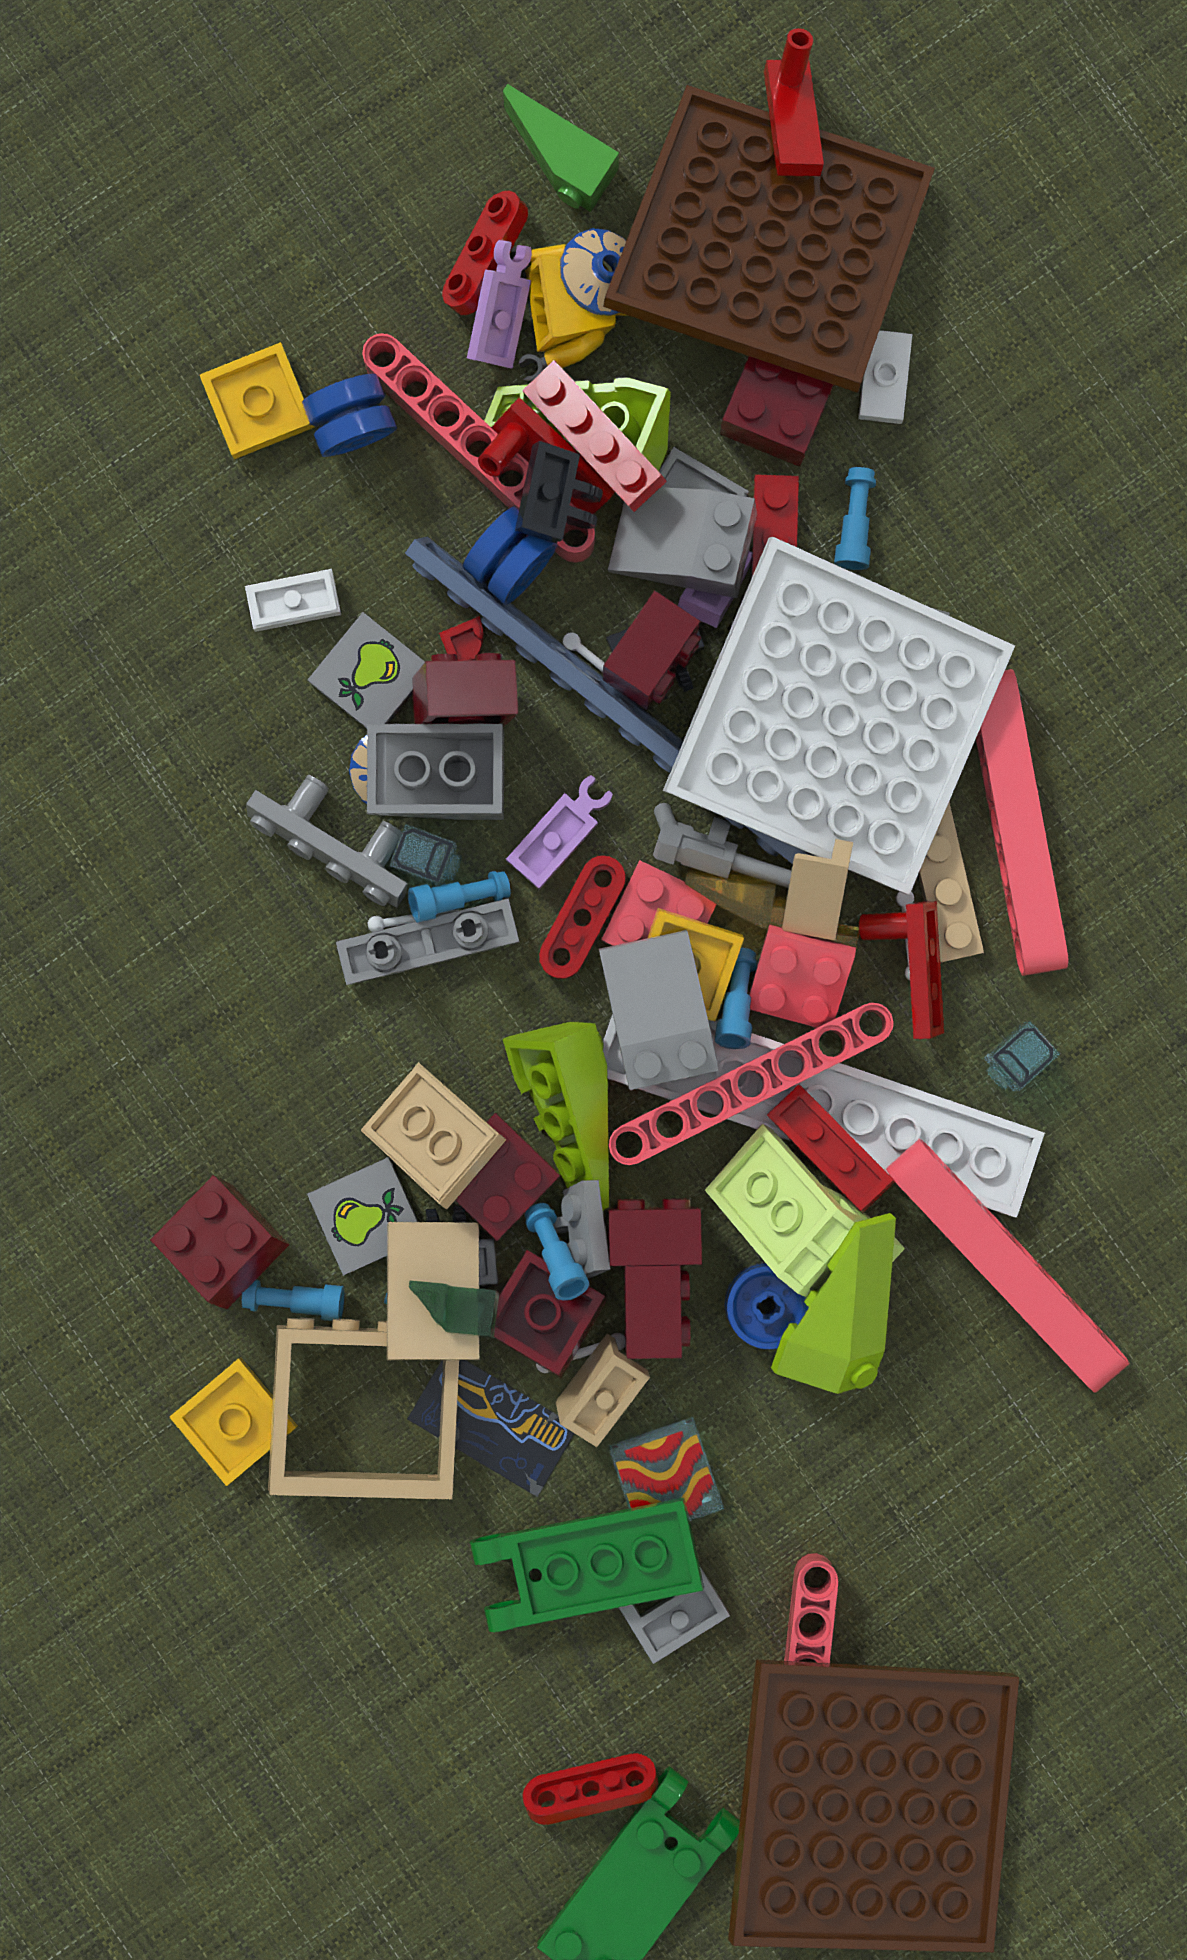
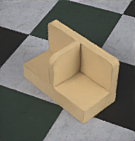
(817, 892)
(600, 1392)

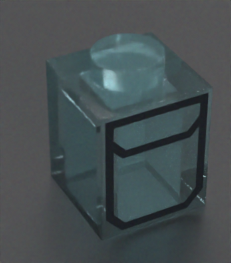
(425, 856)
(1020, 1057)

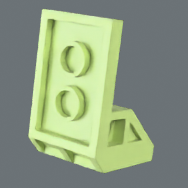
(785, 1211)

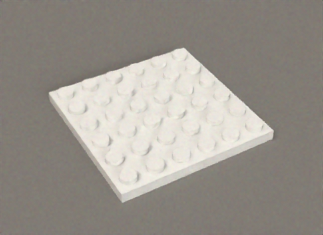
(838, 715)

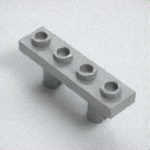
(342, 862)
(427, 942)

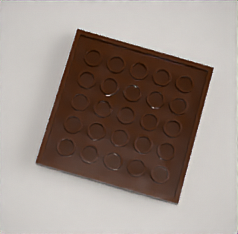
(763, 258)
(873, 1807)

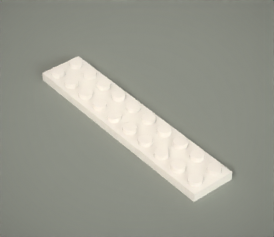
(879, 1114)

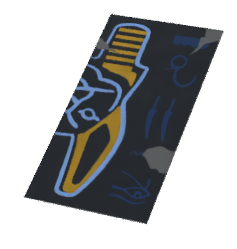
(497, 1426)

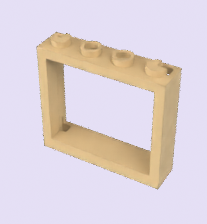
(354, 1483)

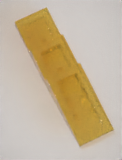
(753, 900)

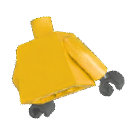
(559, 323)

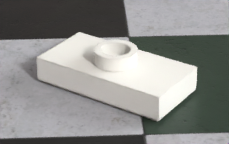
(886, 379)
(293, 600)

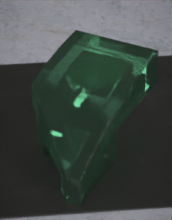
(459, 1308)

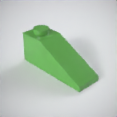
(569, 157)

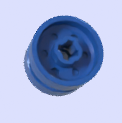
(349, 415)
(507, 557)
(742, 1310)

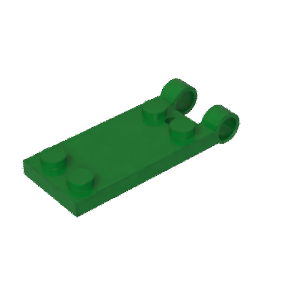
(594, 1563)
(638, 1881)

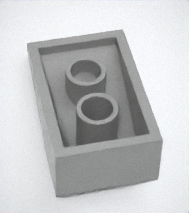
(686, 539)
(436, 771)
(658, 1010)

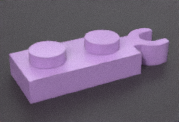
(501, 307)
(557, 835)

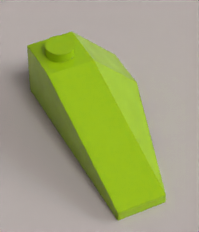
(632, 405)
(569, 1086)
(847, 1318)

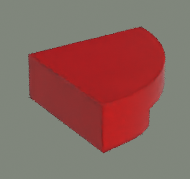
(464, 639)

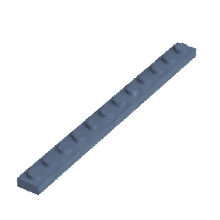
(566, 667)

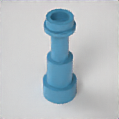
(853, 550)
(428, 902)
(734, 1028)
(566, 1276)
(302, 1300)

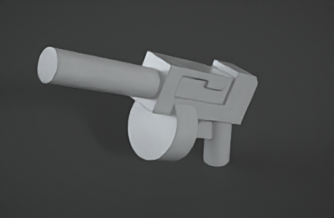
(711, 851)

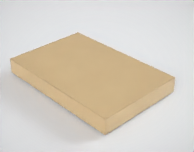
(433, 1135)
(428, 1254)

